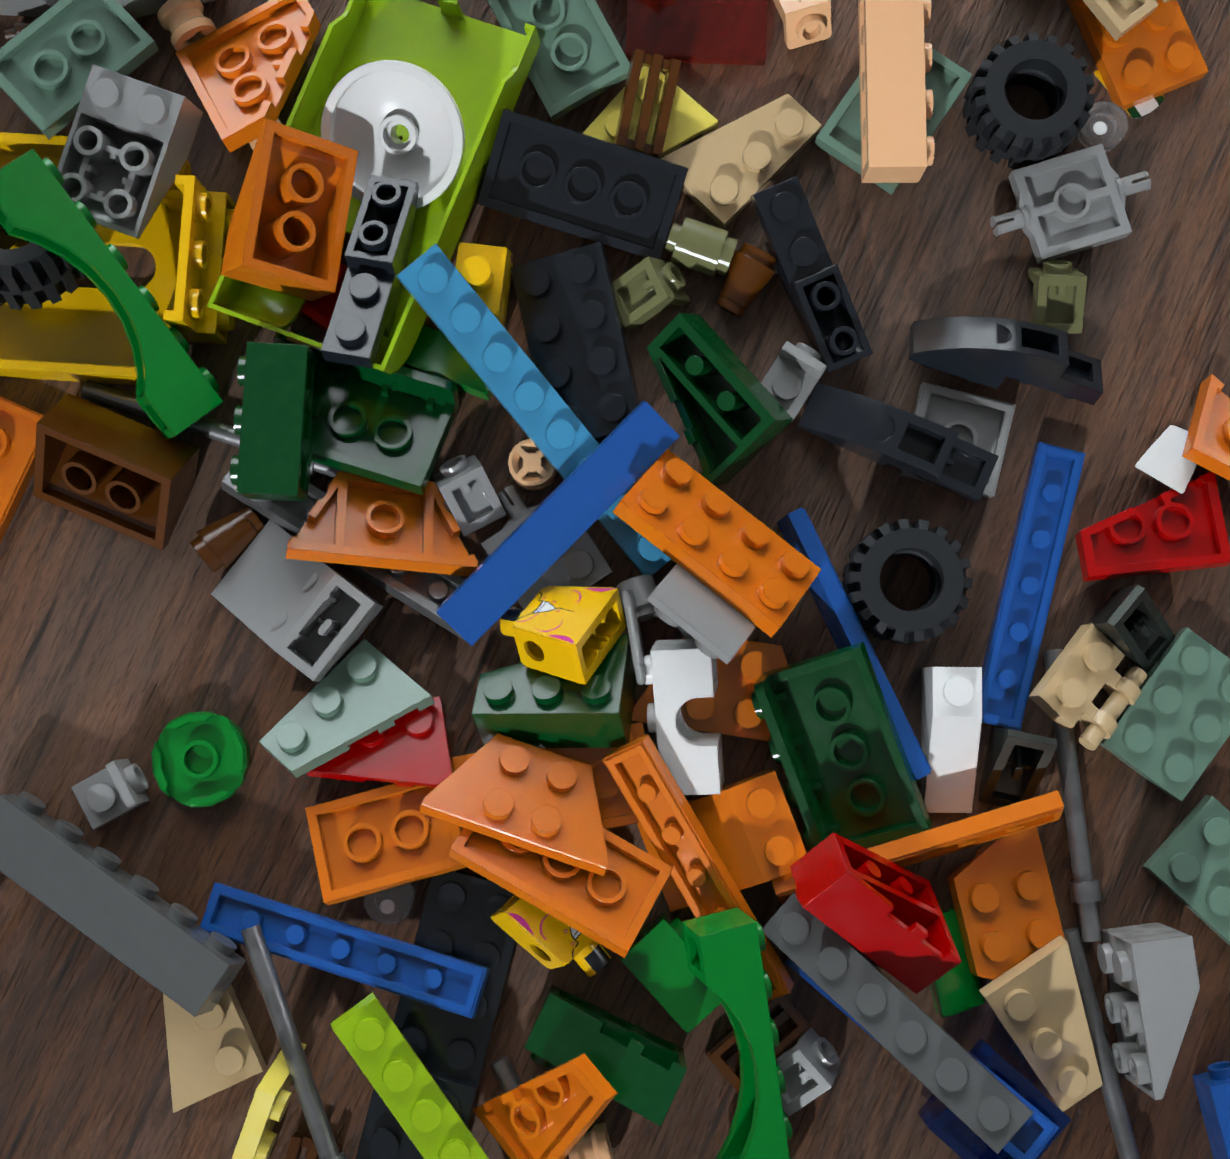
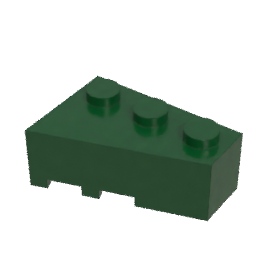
(717, 397)
(275, 421)
(558, 711)
(632, 1059)

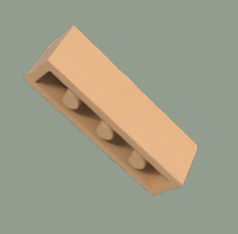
(894, 90)

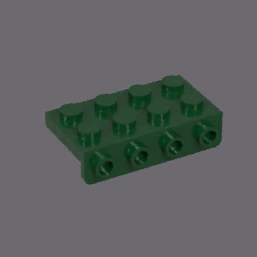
(380, 421)
(840, 749)

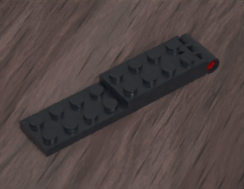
(447, 1043)

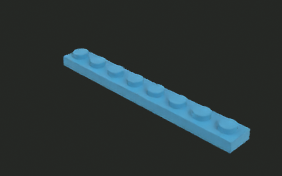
(515, 384)

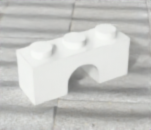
(678, 675)

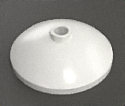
(365, 116)

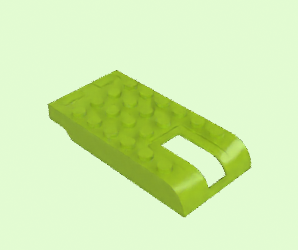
(482, 72)

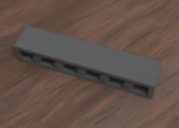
(114, 907)
(899, 1025)

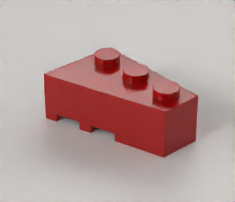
(877, 910)

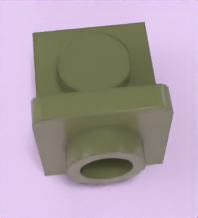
(648, 290)
(1058, 296)

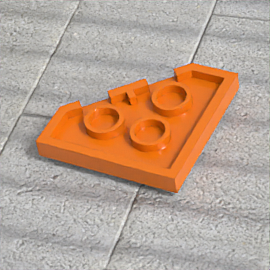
(250, 66)

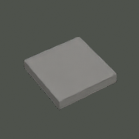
(975, 418)

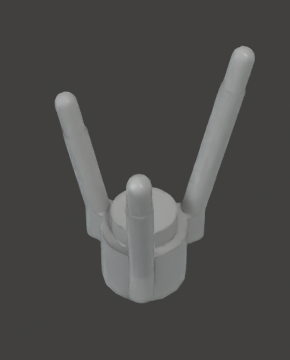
(637, 609)

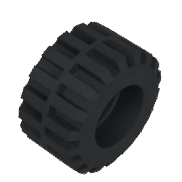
(1047, 70)
(33, 274)
(943, 566)

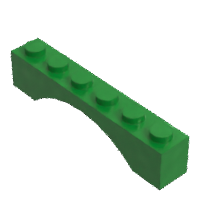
(41, 212)
(727, 958)

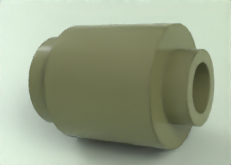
(701, 247)

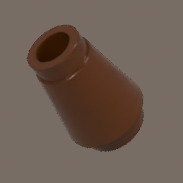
(745, 278)
(226, 538)

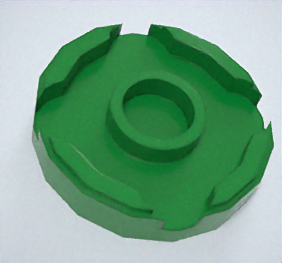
(201, 759)

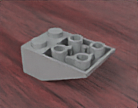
(126, 148)
(294, 605)
(701, 613)
(1149, 999)

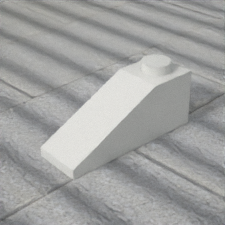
(950, 736)

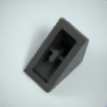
(1134, 626)
(1014, 766)

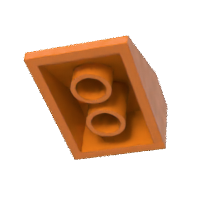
(291, 213)
(749, 831)

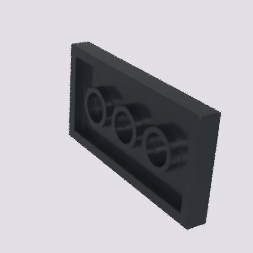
(581, 185)
(578, 334)

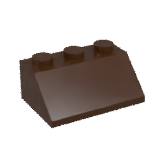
(113, 470)

